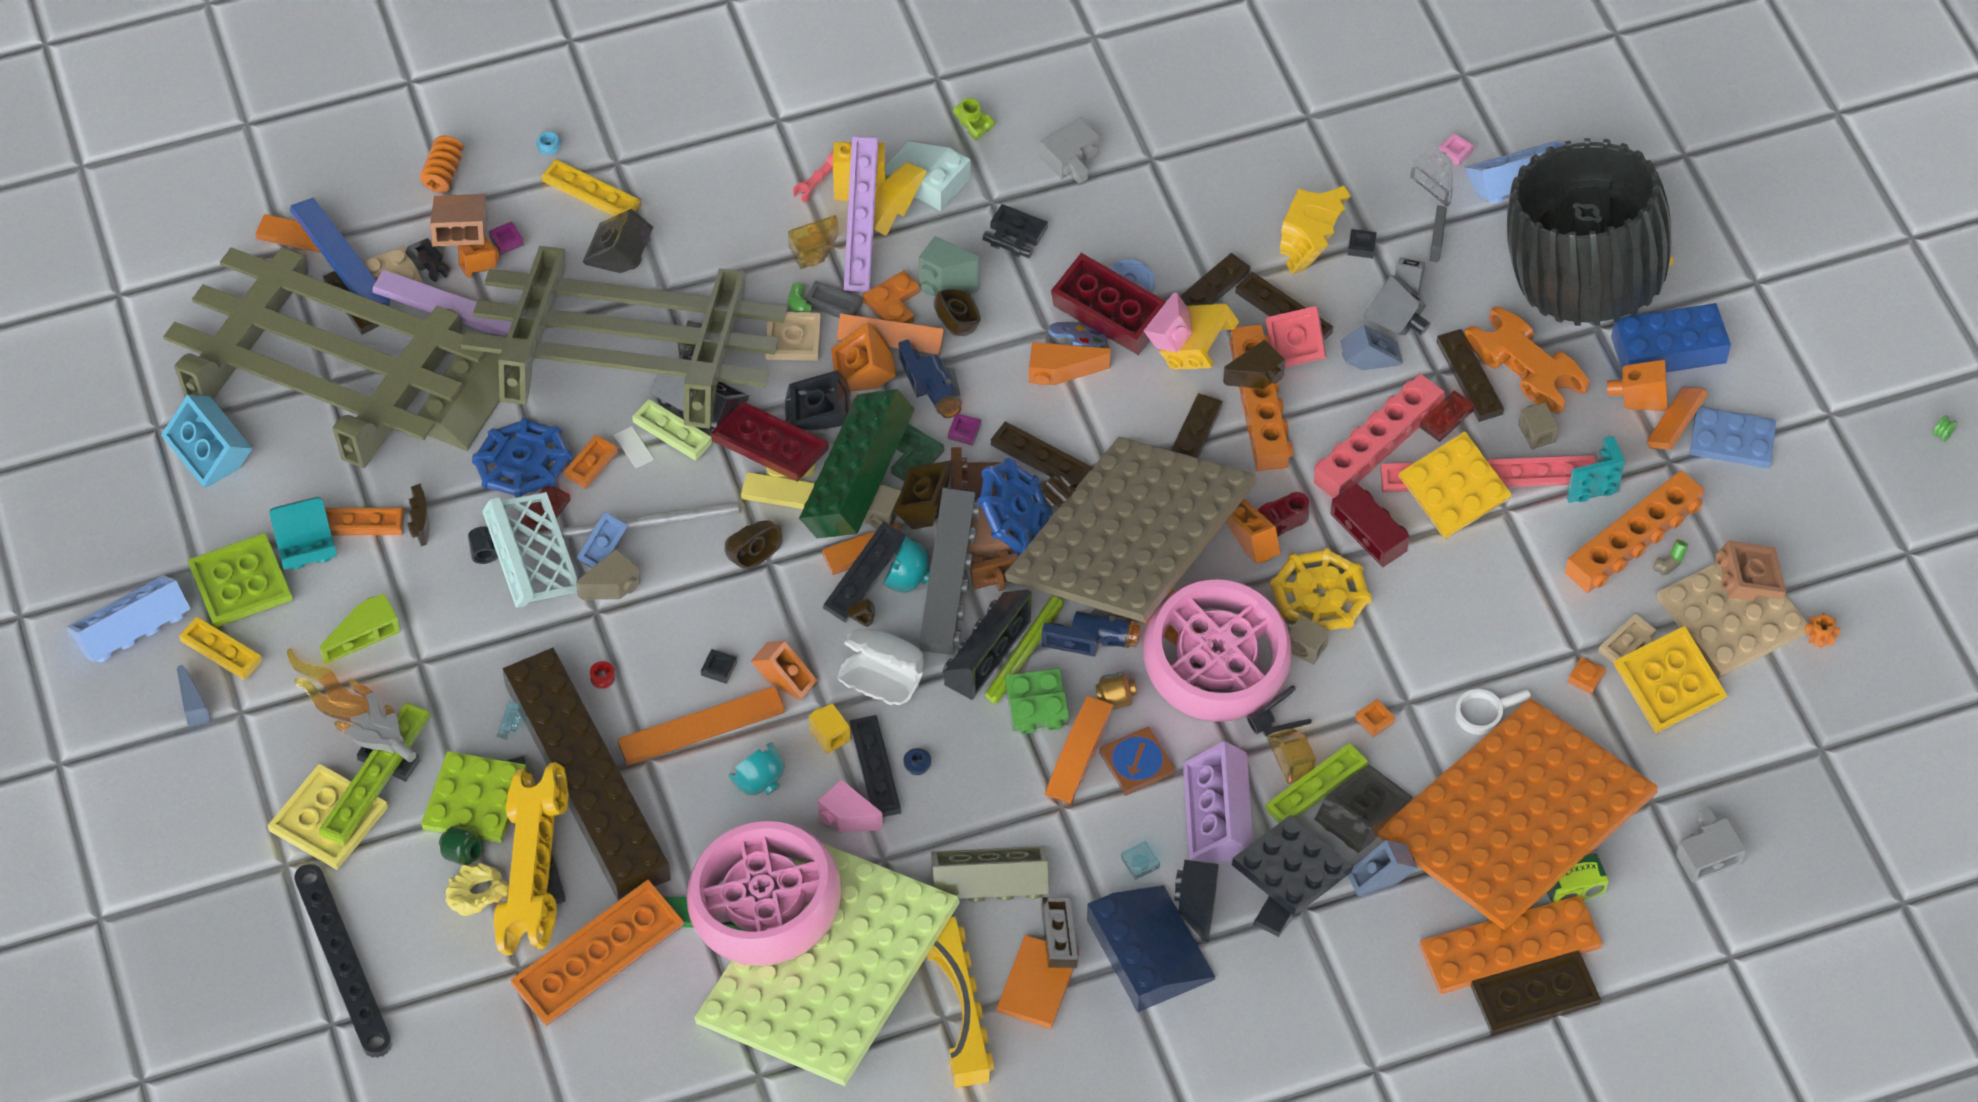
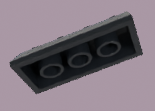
(988, 643)

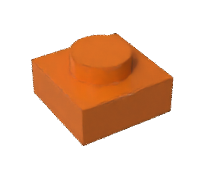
(1586, 675)
(1375, 718)

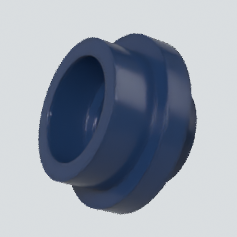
(917, 768)

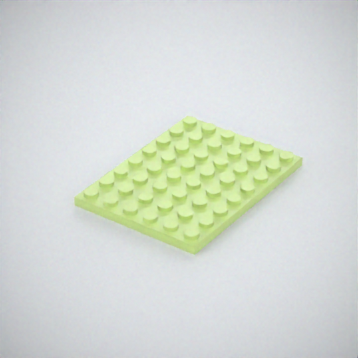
(839, 993)

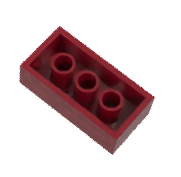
(1106, 302)

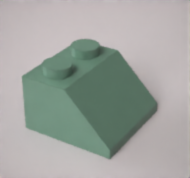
(948, 267)

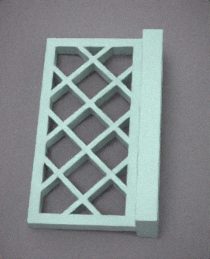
(509, 548)

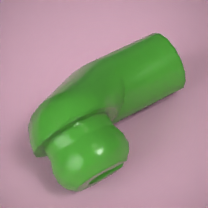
(796, 301)

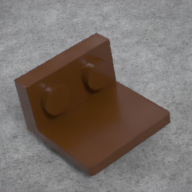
(968, 475)

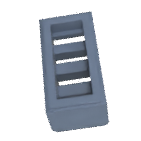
(194, 706)

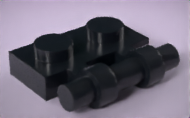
(1018, 225)

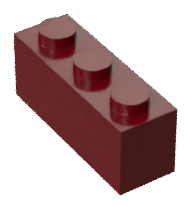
(1370, 525)

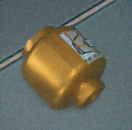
(1116, 689)

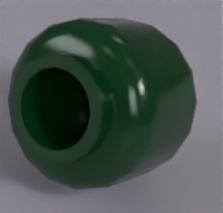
(460, 845)

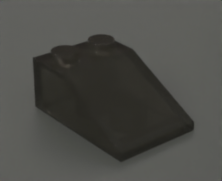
(1361, 807)

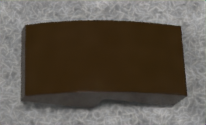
(419, 515)

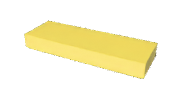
(776, 490)

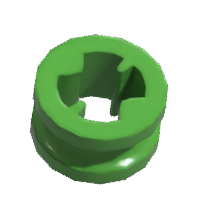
(1945, 428)

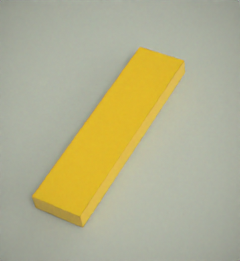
(589, 189)

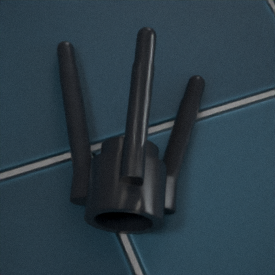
(1262, 719)

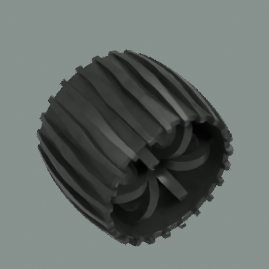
(1616, 227)

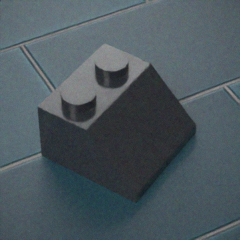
(1197, 894)

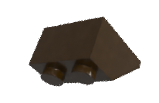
(922, 494)

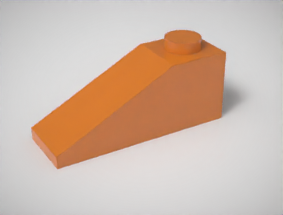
(1061, 363)
(1254, 533)

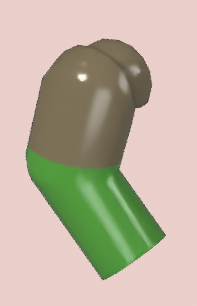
(1674, 560)

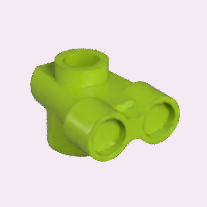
(973, 119)

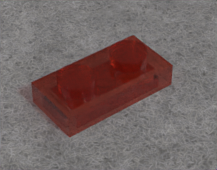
(1447, 416)
(558, 500)

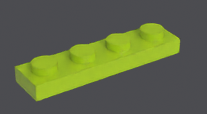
(1316, 784)

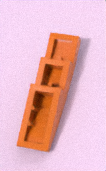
(1079, 750)

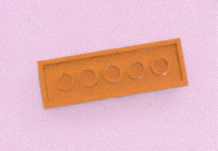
(1489, 950)
(596, 953)

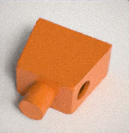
(1642, 386)

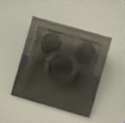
(619, 242)

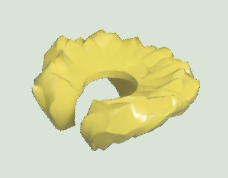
(466, 903)

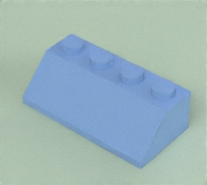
(1495, 176)
(129, 618)

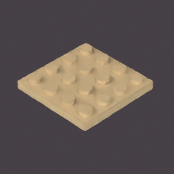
(1727, 628)

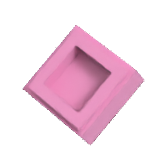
(1457, 148)

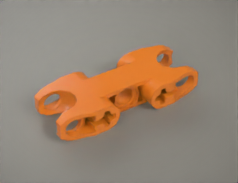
(1539, 371)

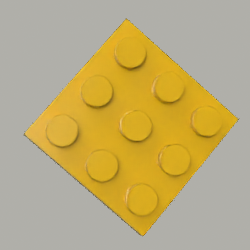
(1455, 485)
(1670, 679)

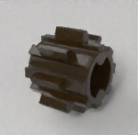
(1058, 490)

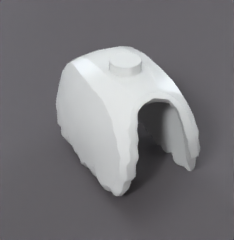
(885, 667)

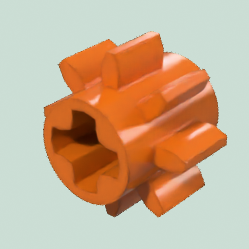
(1822, 630)

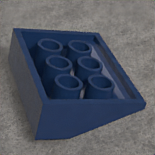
(1148, 945)

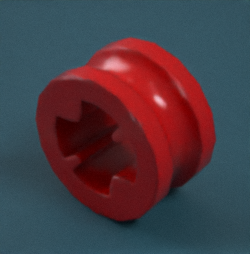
(595, 679)

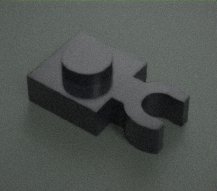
(428, 258)

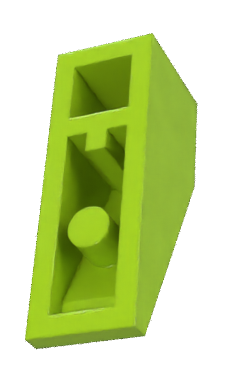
(364, 626)

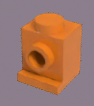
(477, 257)

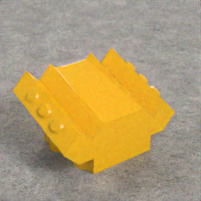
(1310, 225)

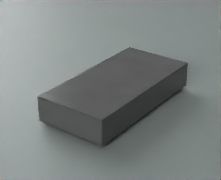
(1438, 233)
(833, 300)

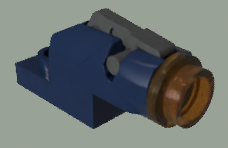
(931, 378)
(1088, 631)

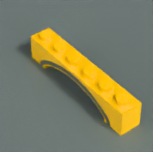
(968, 1059)

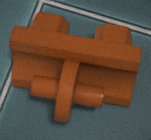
(992, 571)

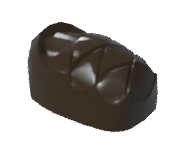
(957, 311)
(753, 544)

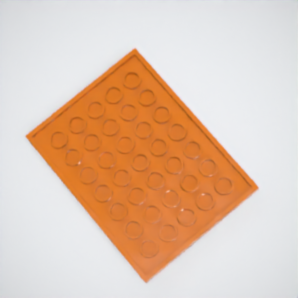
(1518, 812)

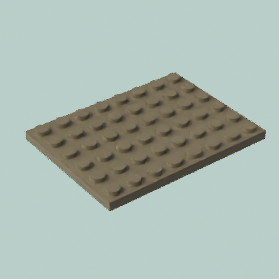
(1131, 529)

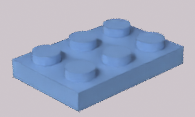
(1733, 437)

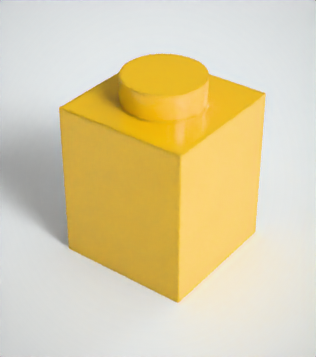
(829, 728)

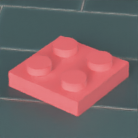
(1297, 336)

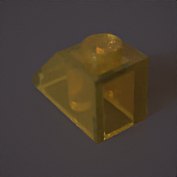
(813, 241)
(1292, 754)

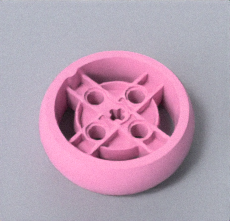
(1254, 618)
(764, 893)

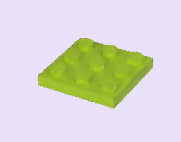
(239, 580)
(472, 795)

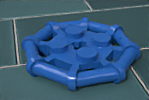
(526, 468)
(1012, 504)

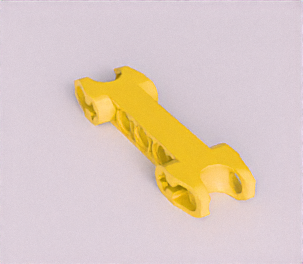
(528, 903)

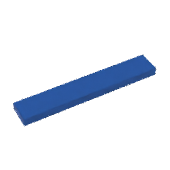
(336, 249)

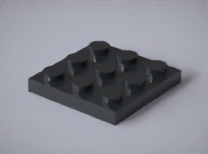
(1292, 865)

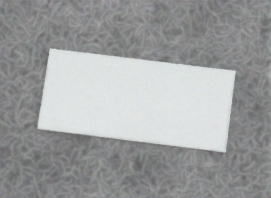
(633, 447)

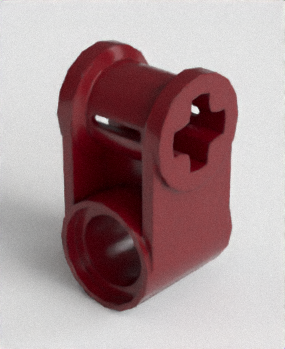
(1282, 512)

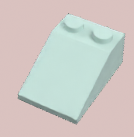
(945, 171)

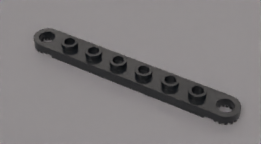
(342, 960)

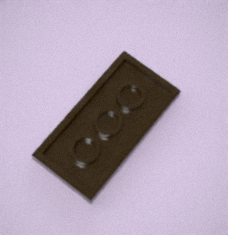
(1535, 992)

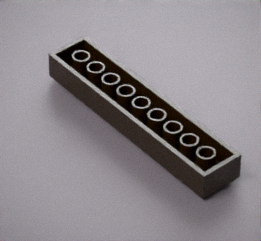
(594, 783)

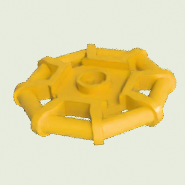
(1325, 578)

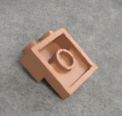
(1750, 571)

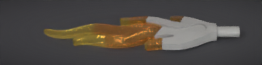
(362, 711)

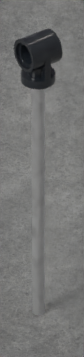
(484, 551)

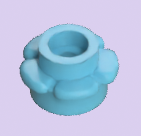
(548, 143)

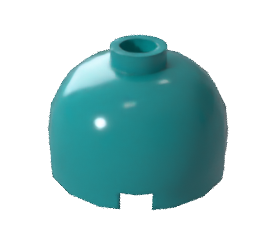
(908, 568)
(759, 772)

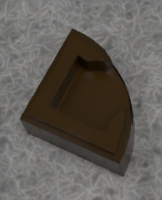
(862, 612)

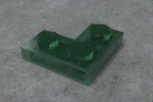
(917, 450)

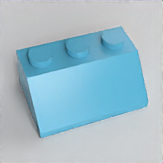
(206, 440)

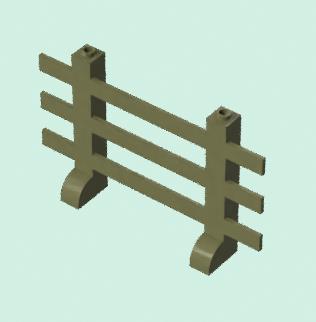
(258, 311)
(701, 372)

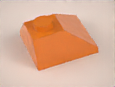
(863, 359)

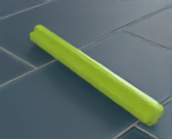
(1024, 648)

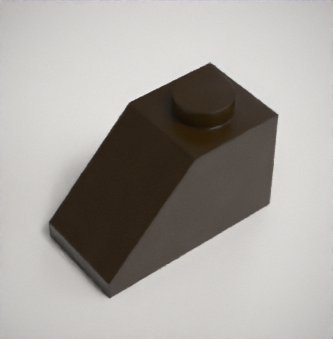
(1255, 368)

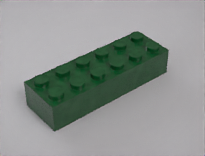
(857, 464)

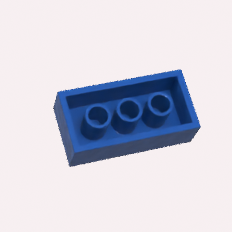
(1679, 336)

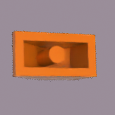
(784, 669)

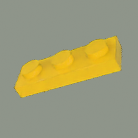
(220, 648)

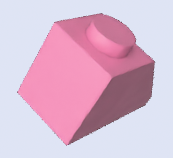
(1171, 325)
(848, 810)

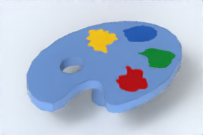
(1079, 334)

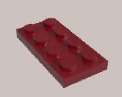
(770, 441)

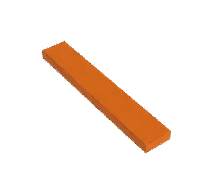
(701, 726)

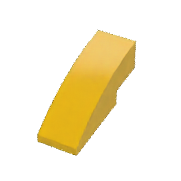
(896, 196)

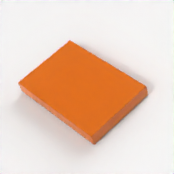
(1033, 988)

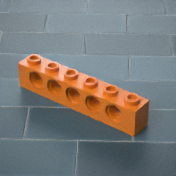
(1268, 435)
(1583, 564)

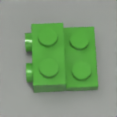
(1036, 701)

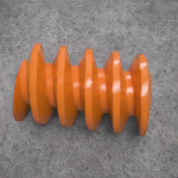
(441, 164)

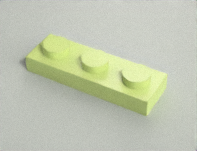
(672, 429)

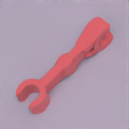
(818, 176)

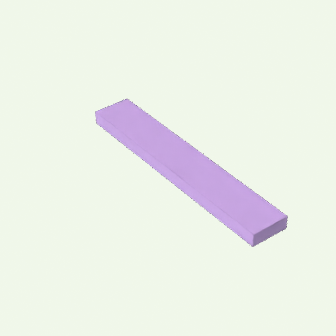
(861, 214)
(428, 297)

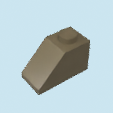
(609, 579)

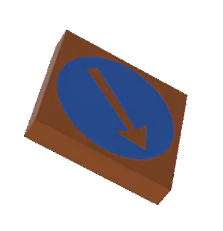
(1137, 760)

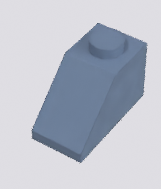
(1370, 349)
(1382, 868)

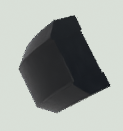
(818, 402)

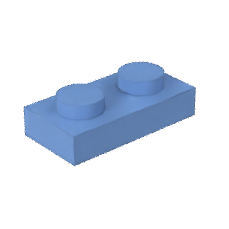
(602, 540)

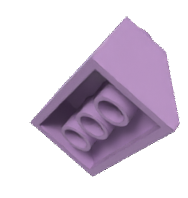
(1218, 803)

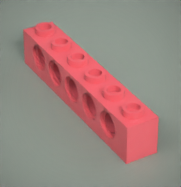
(1392, 425)

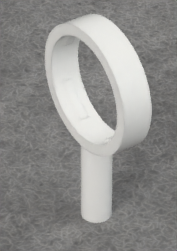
(1499, 704)

